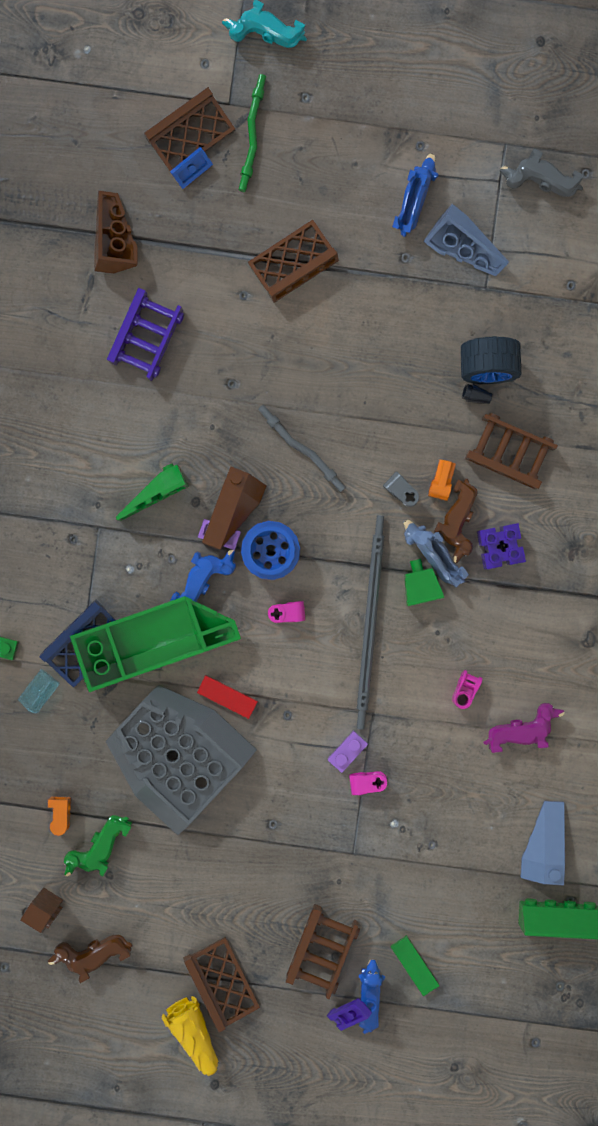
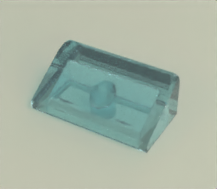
(38, 691)

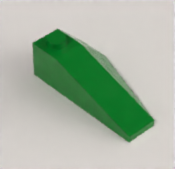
(161, 487)

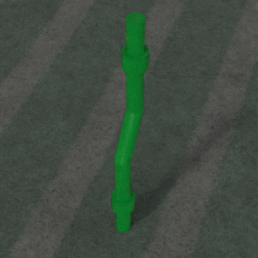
(247, 170)

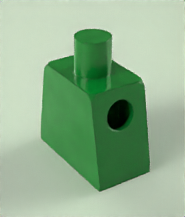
(421, 584)

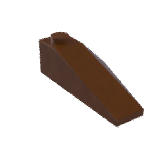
(113, 239)
(236, 501)

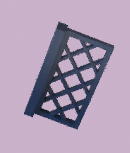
(64, 639)

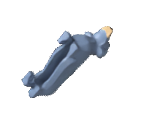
(435, 553)

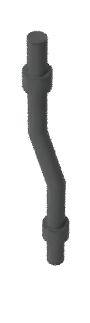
(273, 422)

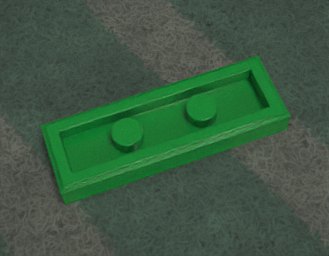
(415, 965)

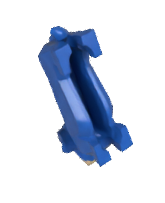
(415, 195)
(203, 570)
(370, 994)

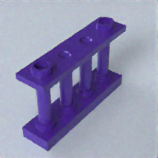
(133, 319)

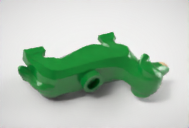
(100, 851)

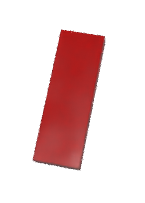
(227, 696)

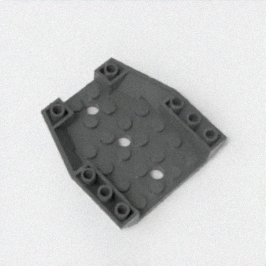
(204, 746)

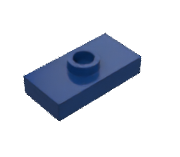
(191, 168)

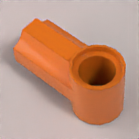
(441, 484)

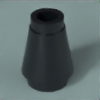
(476, 394)

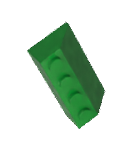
(558, 919)

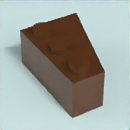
(42, 910)

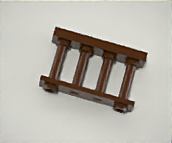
(495, 463)
(310, 936)

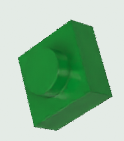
(8, 648)

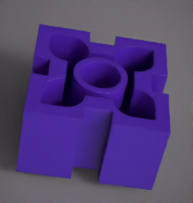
(490, 539)

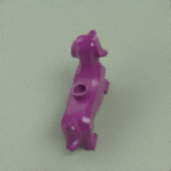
(524, 733)

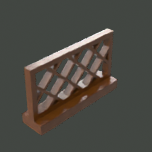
(183, 114)
(298, 276)
(206, 992)

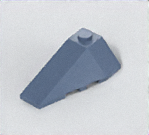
(463, 240)
(545, 851)

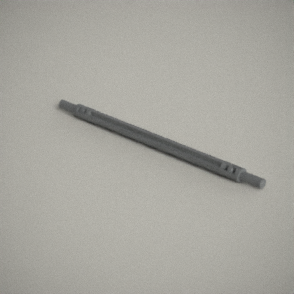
(370, 622)

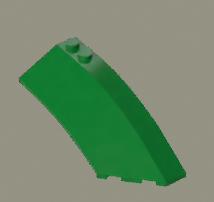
(150, 641)

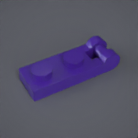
(349, 1014)

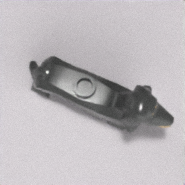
(544, 174)

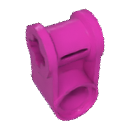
(290, 612)
(466, 688)
(365, 783)

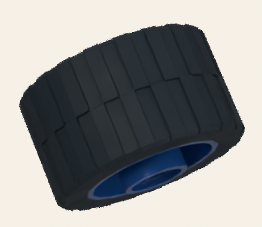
(491, 360)

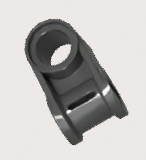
(399, 487)

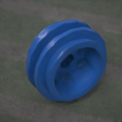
(263, 530)

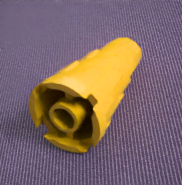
(190, 1030)

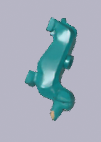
(266, 25)

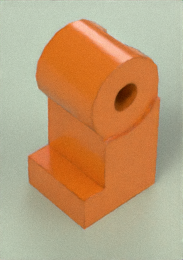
(61, 814)

